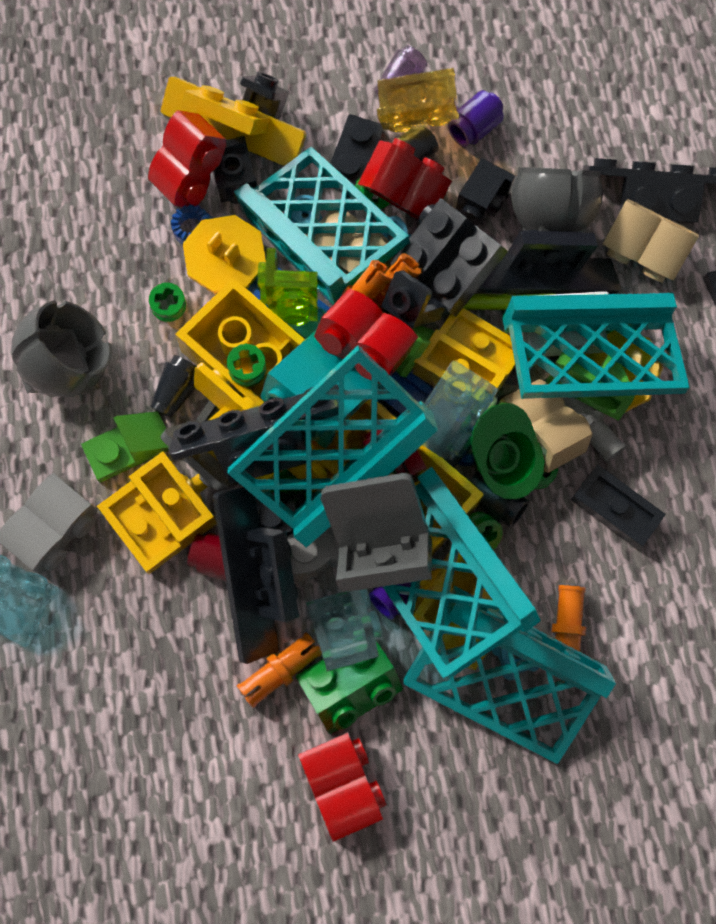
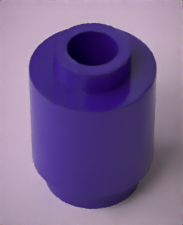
(477, 118)

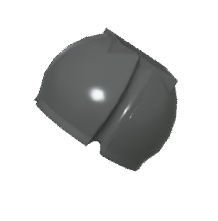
(556, 198)
(60, 350)

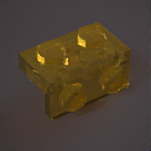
(418, 100)

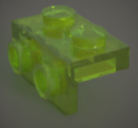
(288, 293)

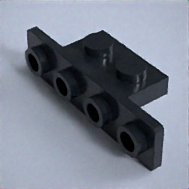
(670, 194)
(552, 265)
(239, 430)
(255, 573)

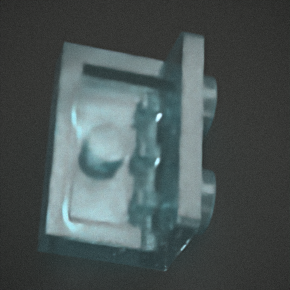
(457, 405)
(22, 601)
(345, 628)

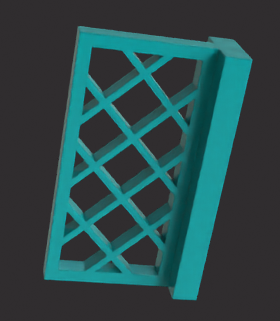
(290, 237)
(585, 314)
(377, 459)
(480, 561)
(536, 650)

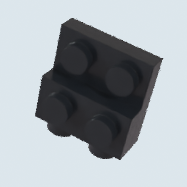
(451, 255)

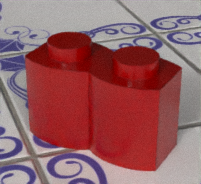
(186, 159)
(403, 178)
(360, 322)
(341, 786)

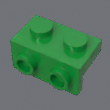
(349, 691)

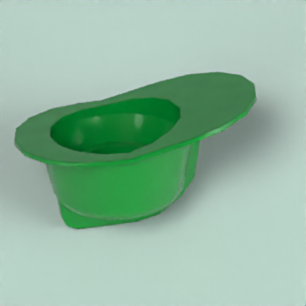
(507, 451)

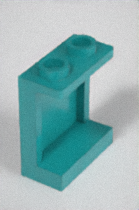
(303, 370)

